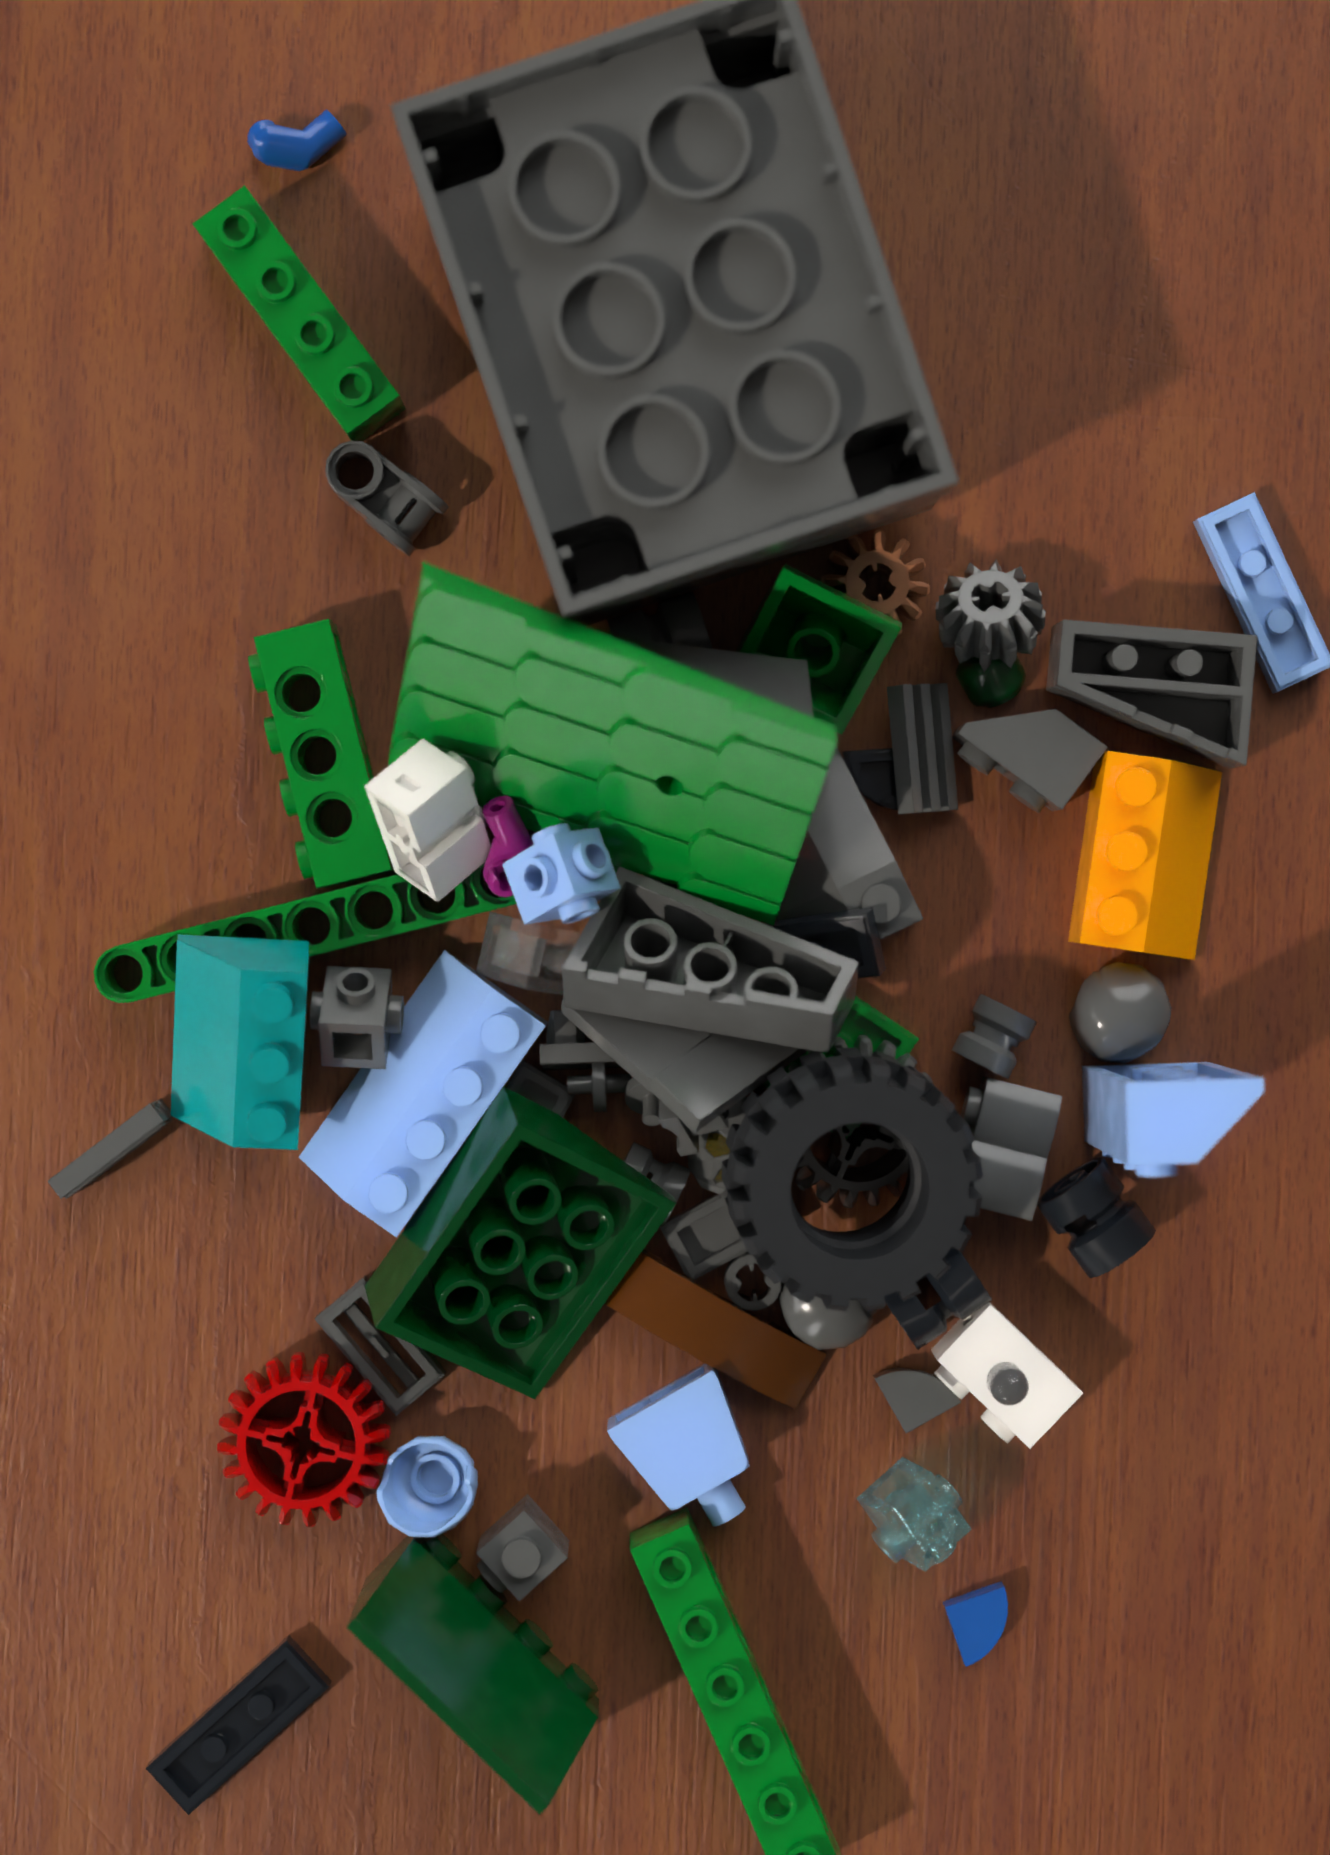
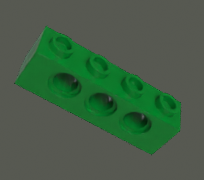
(299, 315)
(317, 653)

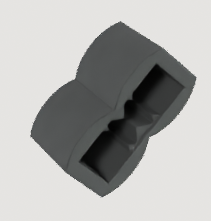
(1013, 1139)

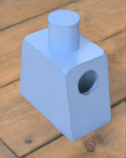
(686, 1444)

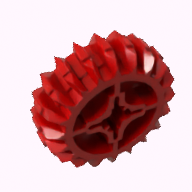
(333, 1443)

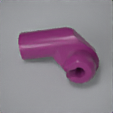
(508, 841)

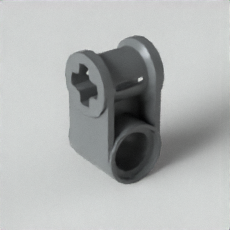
(386, 496)

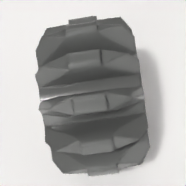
(990, 615)

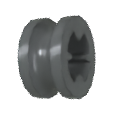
(733, 1284)

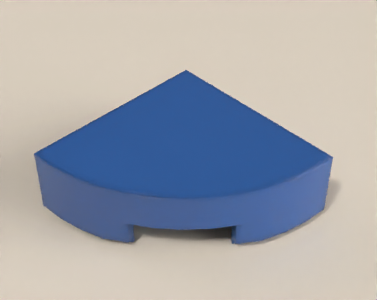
(978, 1620)

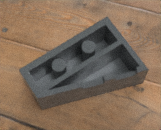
(1162, 681)

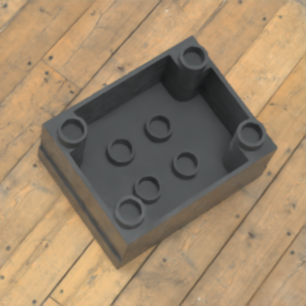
(676, 303)

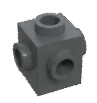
(351, 1004)

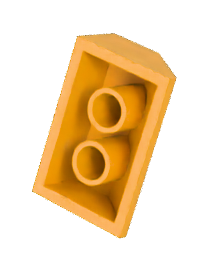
(1145, 855)

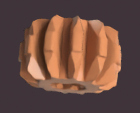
(887, 563)

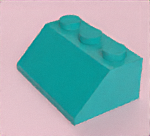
(240, 1038)

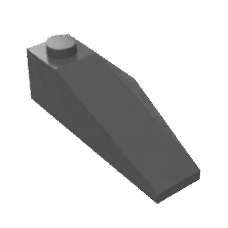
(847, 861)

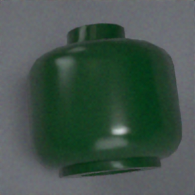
(994, 685)

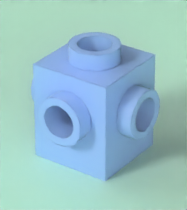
(574, 874)

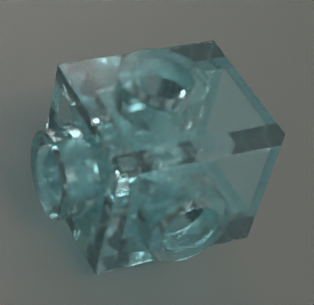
(914, 1515)

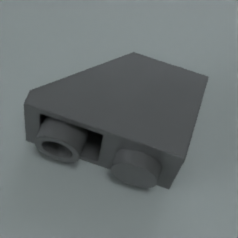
(1036, 751)

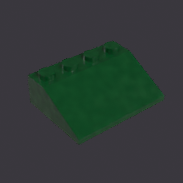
(516, 1246)
(477, 1665)

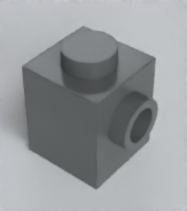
(521, 1549)

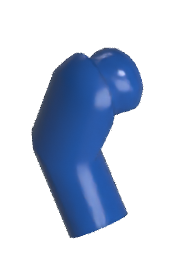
(291, 147)

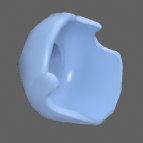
(427, 1486)

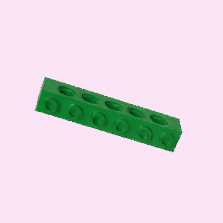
(730, 1688)

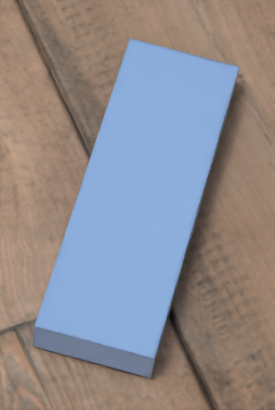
(1263, 592)

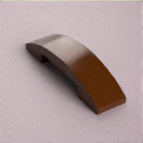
(716, 1330)

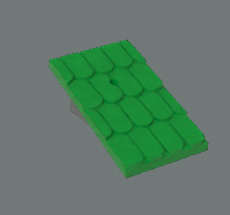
(675, 751)

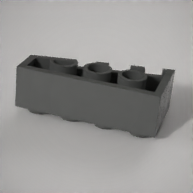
(706, 970)

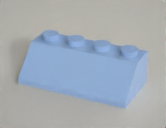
(1163, 1111)
(408, 1121)

